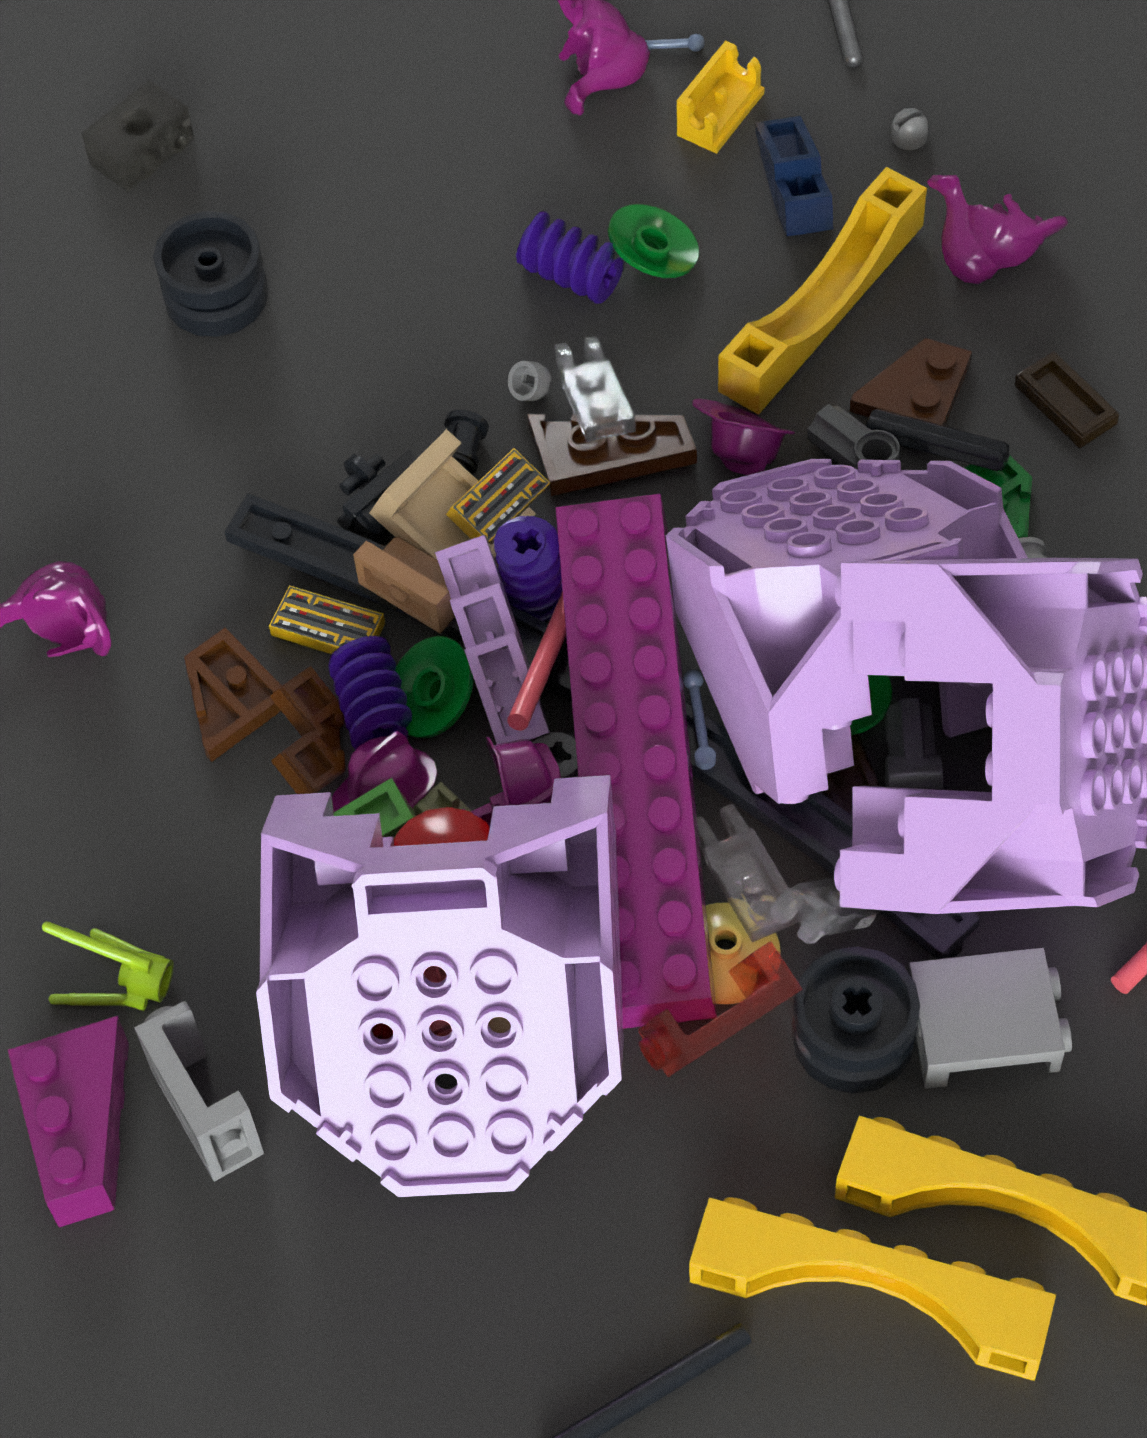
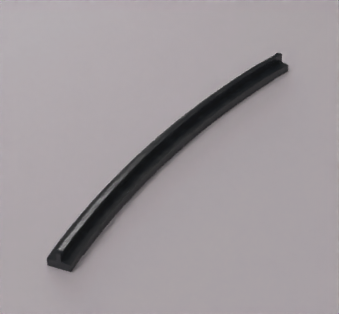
(812, 826)

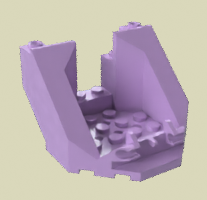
(763, 612)
(1064, 719)
(522, 937)

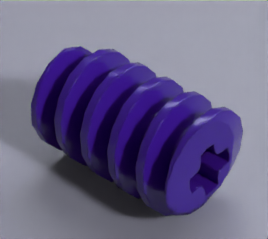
(568, 260)
(529, 565)
(369, 689)

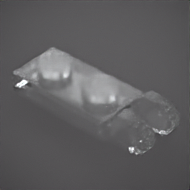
(594, 392)
(744, 873)
(819, 910)

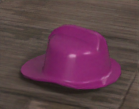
(741, 438)
(387, 759)
(525, 771)

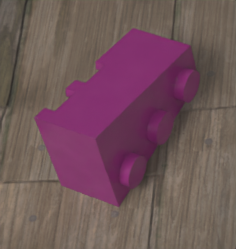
(73, 1113)

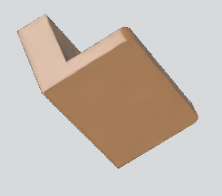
(406, 580)

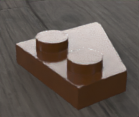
(917, 384)

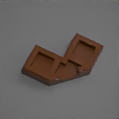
(317, 717)

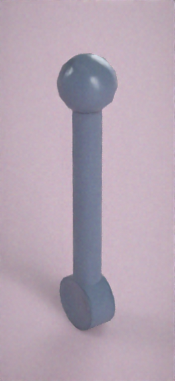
(694, 43)
(704, 756)

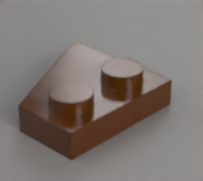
(228, 692)

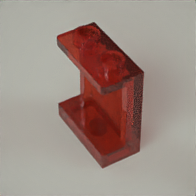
(764, 983)

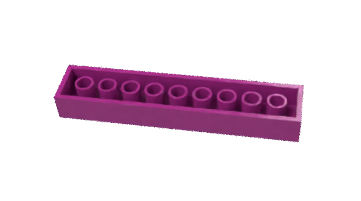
(636, 731)

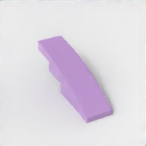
(489, 635)

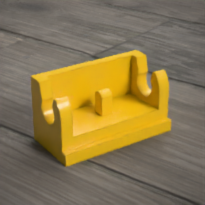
(718, 99)

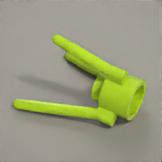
(141, 972)

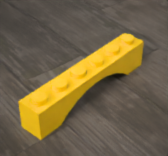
(777, 345)
(904, 1172)
(992, 1318)

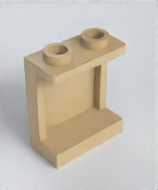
(423, 494)

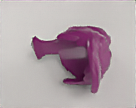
(605, 50)
(987, 239)
(63, 607)

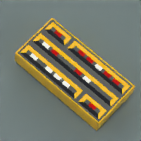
(498, 496)
(322, 621)

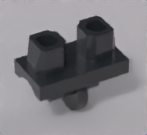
(364, 476)

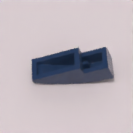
(795, 176)

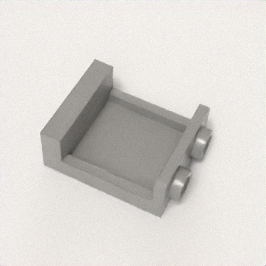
(988, 1013)
(220, 1133)

